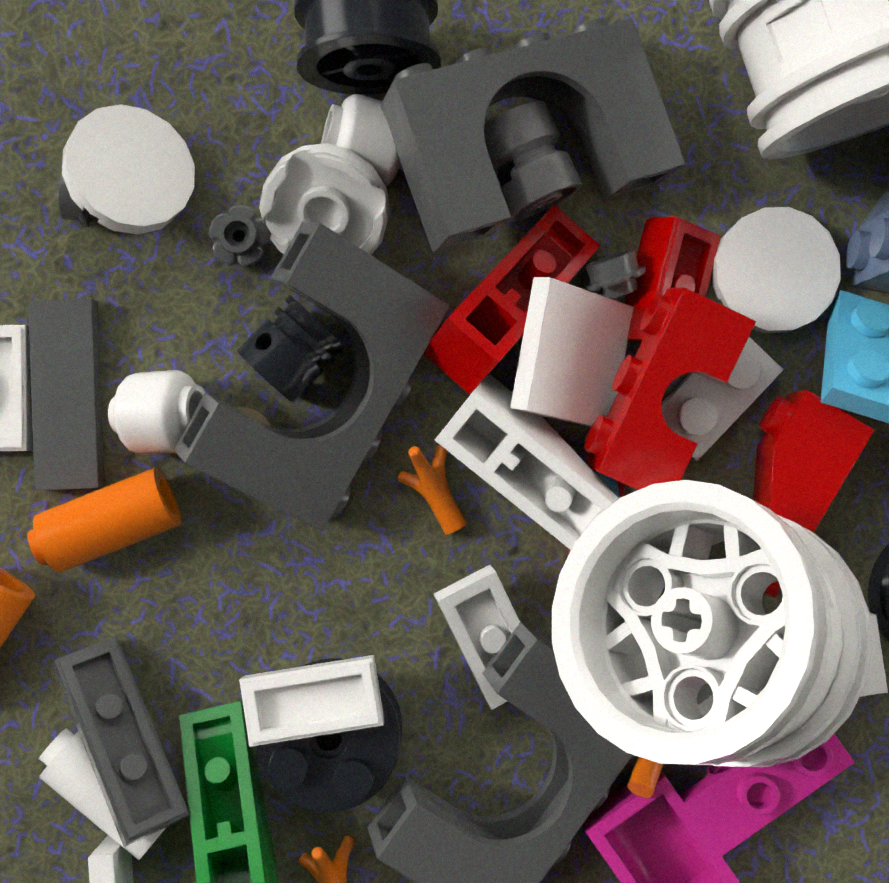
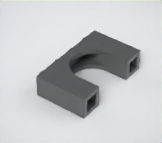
(590, 75)
(311, 467)
(442, 844)

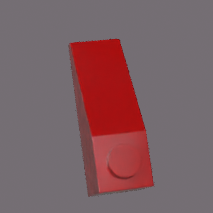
(497, 309)
(804, 458)

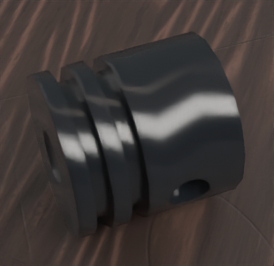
(290, 350)

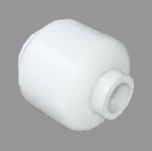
(363, 129)
(153, 410)

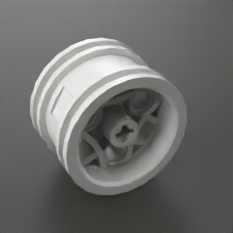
(812, 68)
(642, 659)

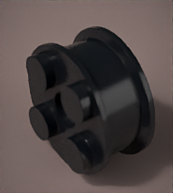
(364, 42)
(336, 772)

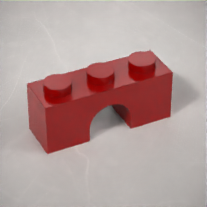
(681, 337)

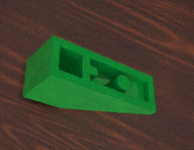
(225, 799)

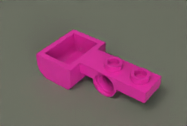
(689, 832)

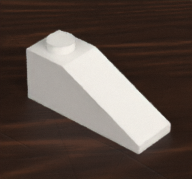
(526, 462)

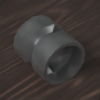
(526, 161)

